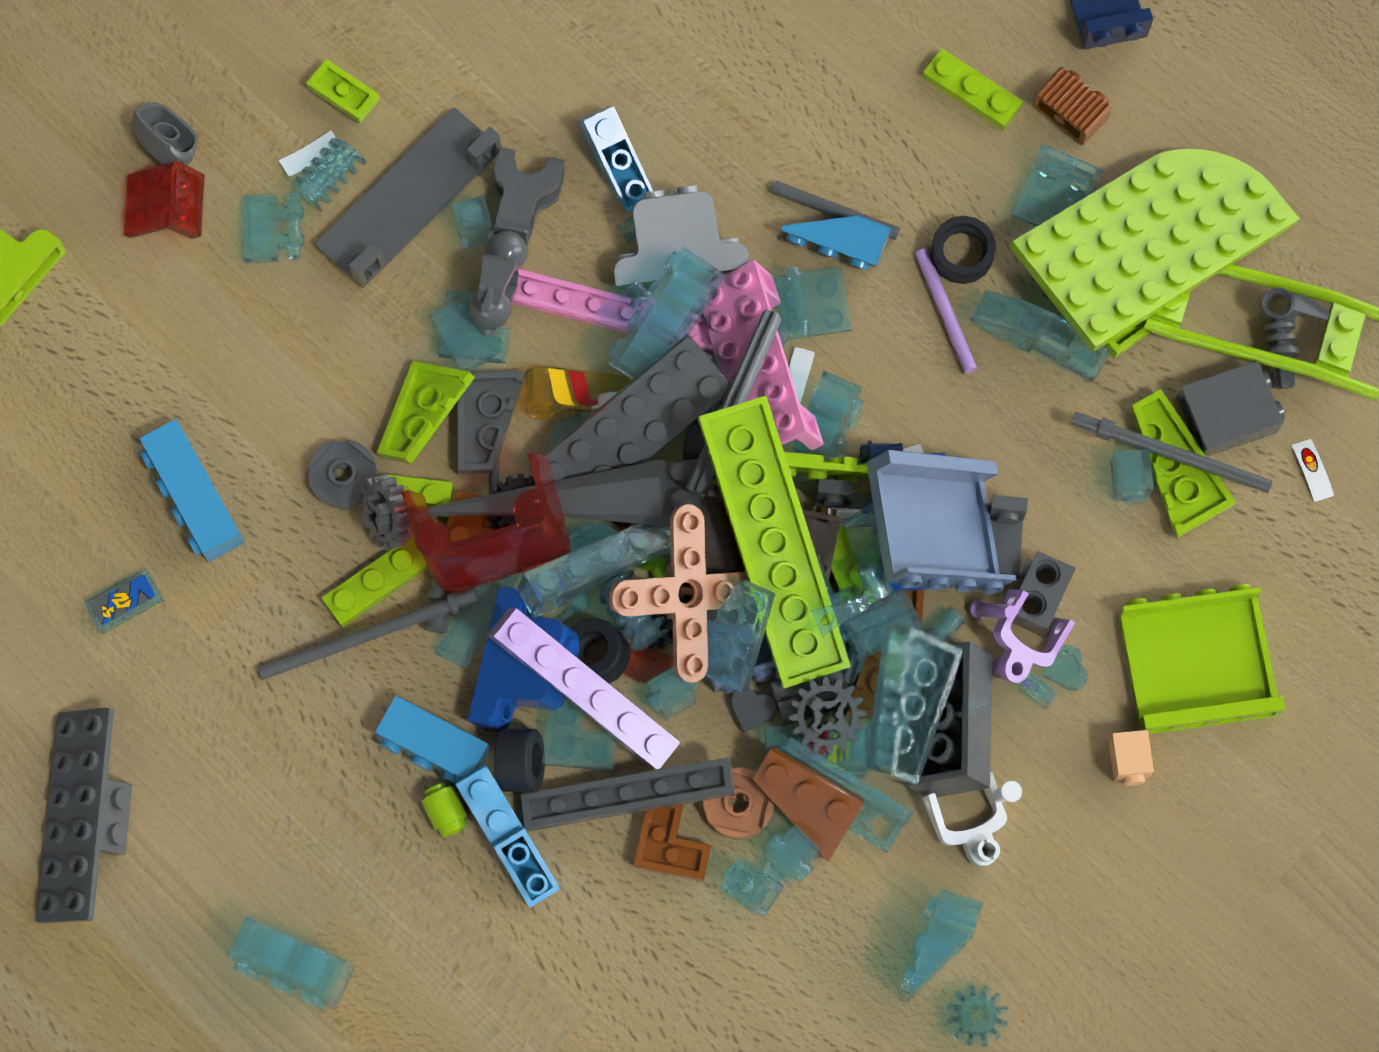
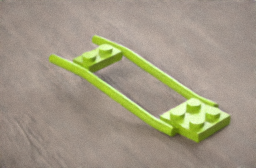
(1335, 348)

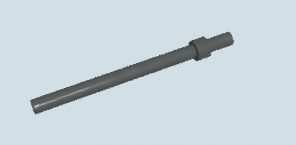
(1107, 429)

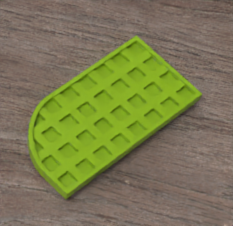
(1151, 239)

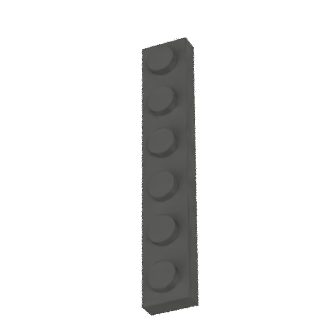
(628, 794)

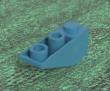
(615, 155)
(849, 236)

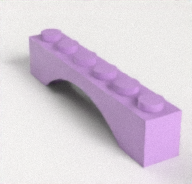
(584, 688)

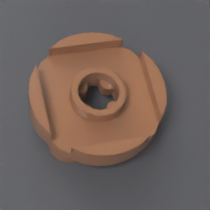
(747, 822)

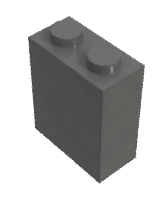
(1230, 408)

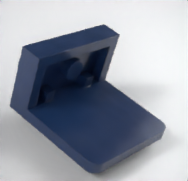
(1110, 21)

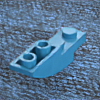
(507, 835)

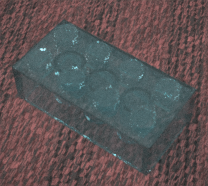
(669, 313)

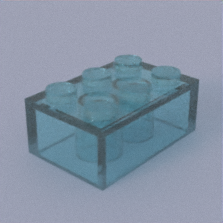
(290, 964)

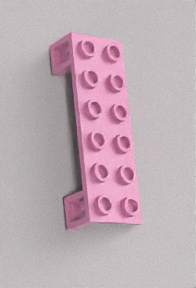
(731, 323)

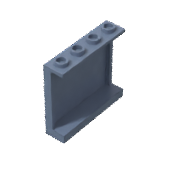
(935, 521)

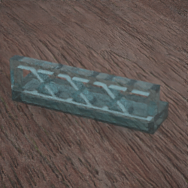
(873, 799)

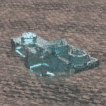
(1038, 329)

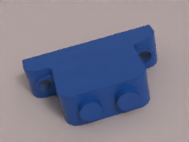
(508, 683)

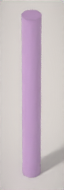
(946, 311)

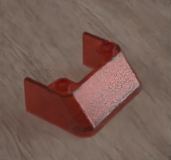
(500, 553)

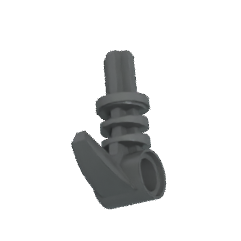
(1283, 323)

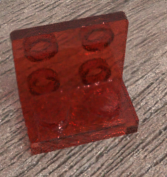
(165, 199)

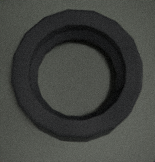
(970, 226)

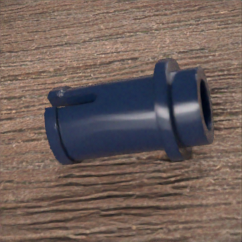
(870, 450)

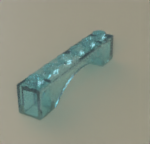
(580, 570)

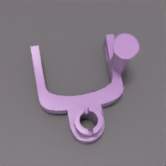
(1018, 658)

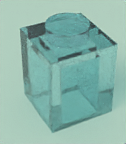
(473, 221)
(1131, 476)

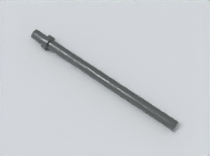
(451, 603)

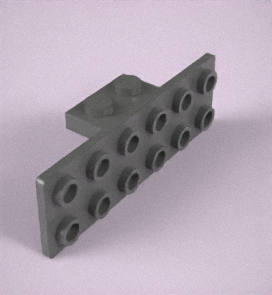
(83, 816)

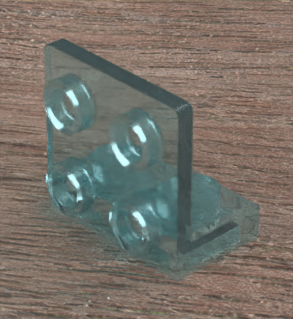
(1054, 185)

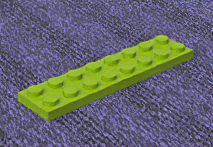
(773, 538)

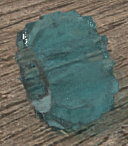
(977, 1028)

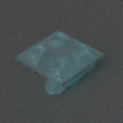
(813, 302)

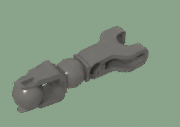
(507, 250)

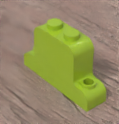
(25, 266)

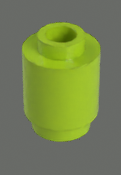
(445, 810)

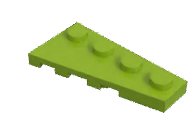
(1186, 492)

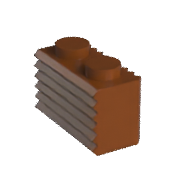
(1072, 105)

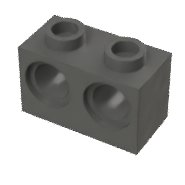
(1045, 596)

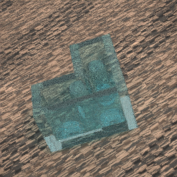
(836, 409)

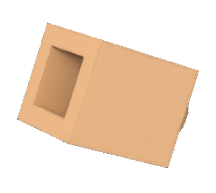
(1131, 757)

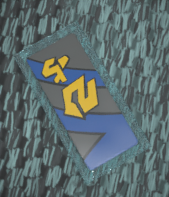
(124, 601)

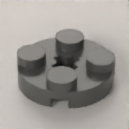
(323, 475)

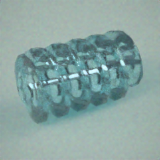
(327, 171)
(642, 628)

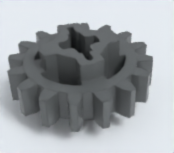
(385, 512)
(839, 726)

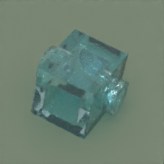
(670, 694)
(790, 856)
(751, 887)

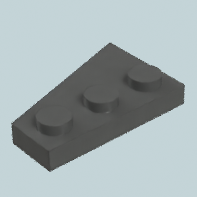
(485, 418)

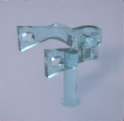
(851, 599)

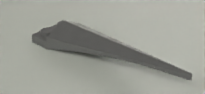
(627, 494)

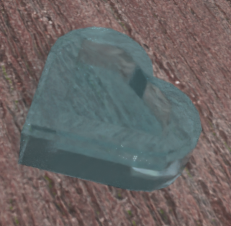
(1067, 669)
(1038, 690)

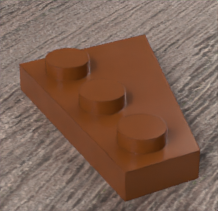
(808, 799)

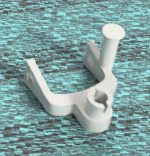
(980, 836)

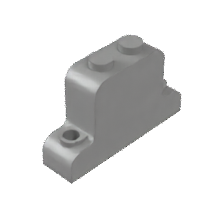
(669, 224)

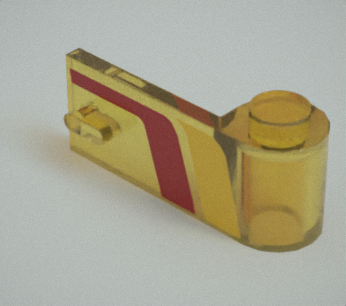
(566, 389)

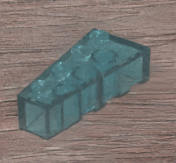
(909, 700)

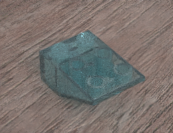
(949, 930)

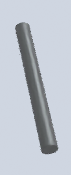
(824, 205)

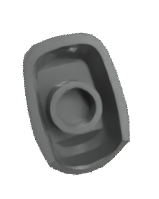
(164, 134)

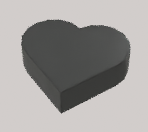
(752, 709)

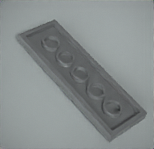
(642, 414)

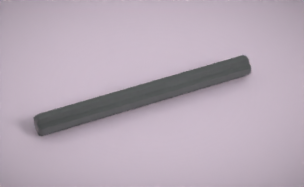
(738, 391)

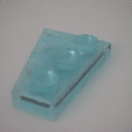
(738, 635)

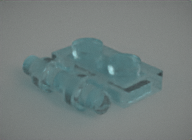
(261, 228)

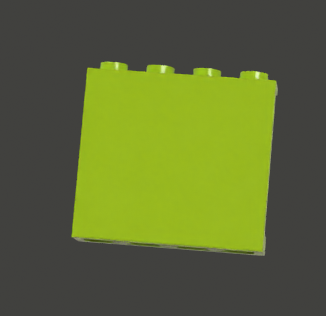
(1199, 660)

